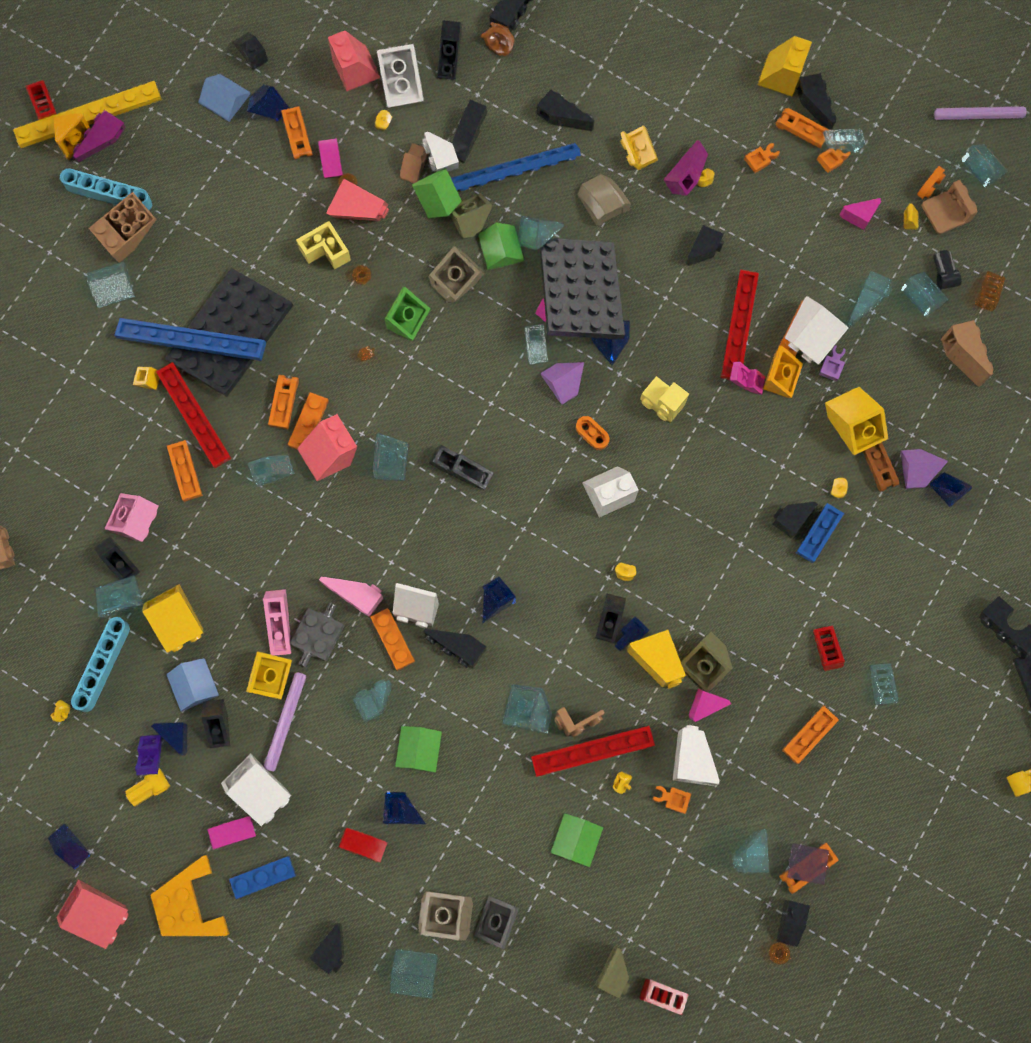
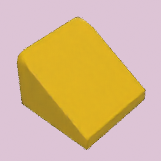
(911, 217)
(146, 378)

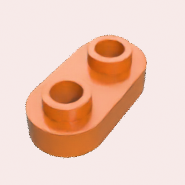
(927, 189)
(595, 431)

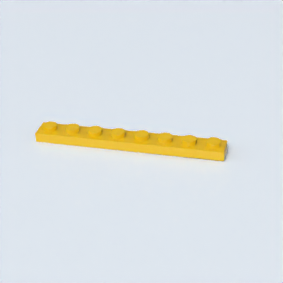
(114, 104)

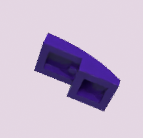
(149, 755)

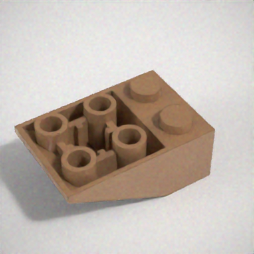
(123, 227)
(967, 352)

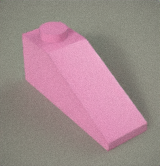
(358, 594)
(277, 622)

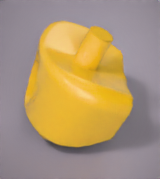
(383, 120)
(706, 178)
(839, 487)
(625, 572)
(61, 711)
(621, 782)

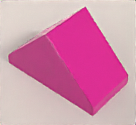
(860, 213)
(706, 704)

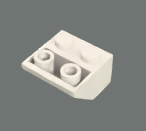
(441, 153)

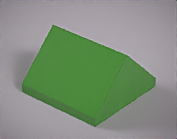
(437, 194)
(500, 246)
(406, 314)
(418, 749)
(577, 840)

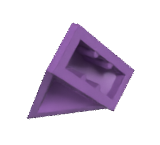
(564, 380)
(920, 467)

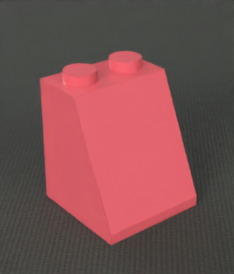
(352, 60)
(356, 204)
(328, 448)
(92, 915)

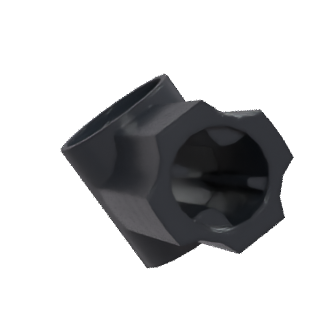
(947, 274)

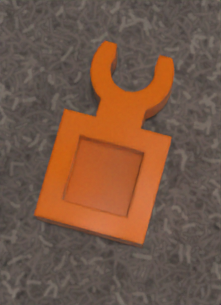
(761, 158)
(832, 159)
(675, 799)

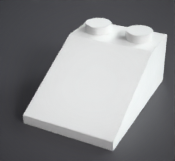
(400, 75)
(415, 605)

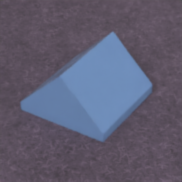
(222, 96)
(192, 684)

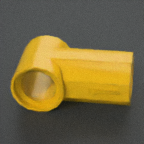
(1020, 782)
(151, 785)

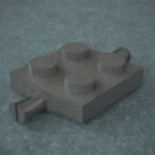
(317, 634)

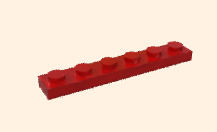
(740, 321)
(193, 415)
(592, 751)

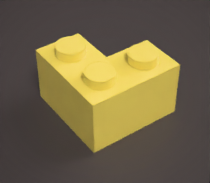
(323, 242)
(664, 399)

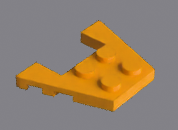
(178, 907)

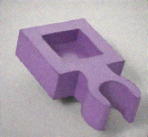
(832, 365)

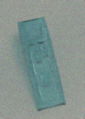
(871, 295)

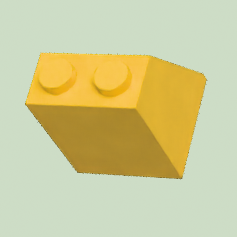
(785, 65)
(857, 420)
(173, 619)
(658, 658)

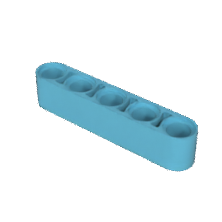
(98, 186)
(92, 671)

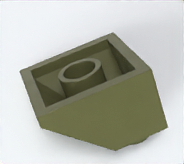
(471, 215)
(708, 662)
(614, 974)

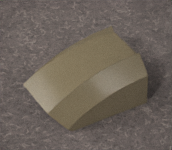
(603, 199)
(455, 275)
(445, 915)

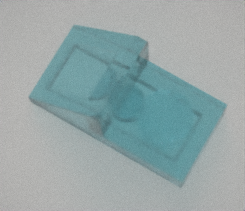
(535, 344)

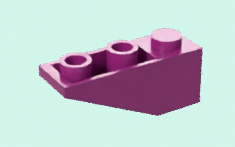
(103, 134)
(687, 170)

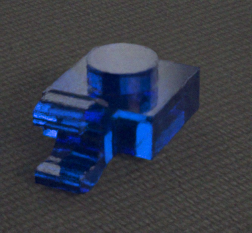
(632, 632)

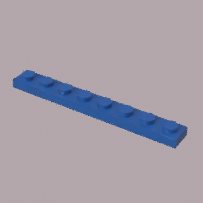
(516, 167)
(190, 339)

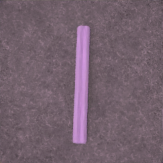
(979, 113)
(284, 721)

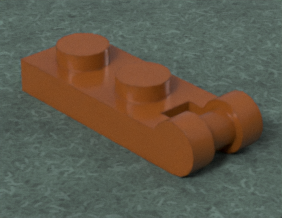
(880, 465)

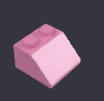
(132, 517)

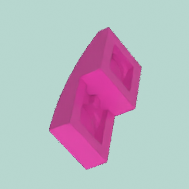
(330, 158)
(747, 379)
(231, 832)

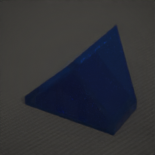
(267, 102)
(612, 347)
(496, 598)
(400, 810)

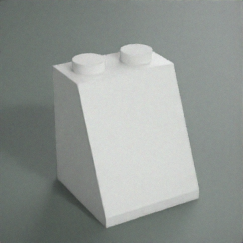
(814, 331)
(611, 490)
(694, 758)
(256, 790)

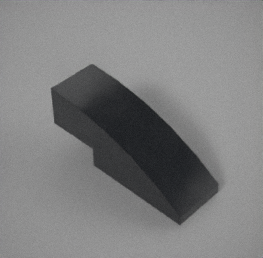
(468, 129)
(461, 467)

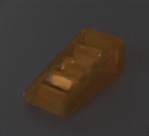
(985, 302)

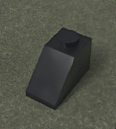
(251, 50)
(705, 246)
(793, 517)
(116, 559)
(610, 618)
(216, 723)
(792, 922)
(330, 951)

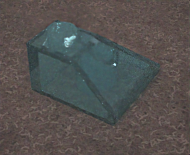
(528, 709)

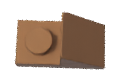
(413, 163)

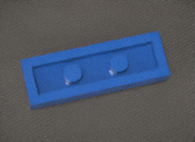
(820, 533)
(262, 877)

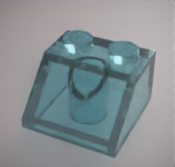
(753, 854)

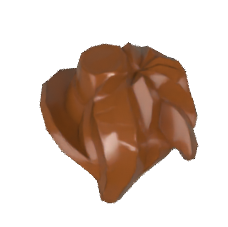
(498, 39)

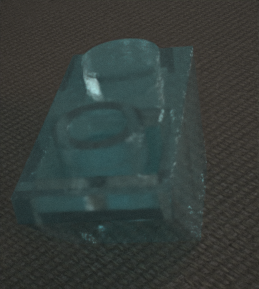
(270, 469)
(373, 702)

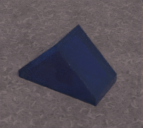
(950, 488)
(174, 734)
(68, 847)

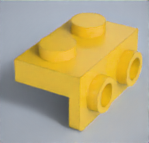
(639, 148)

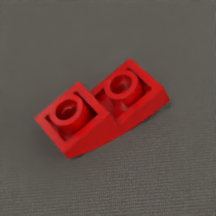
(362, 845)

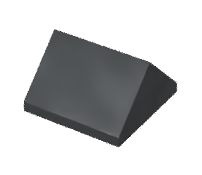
(496, 922)

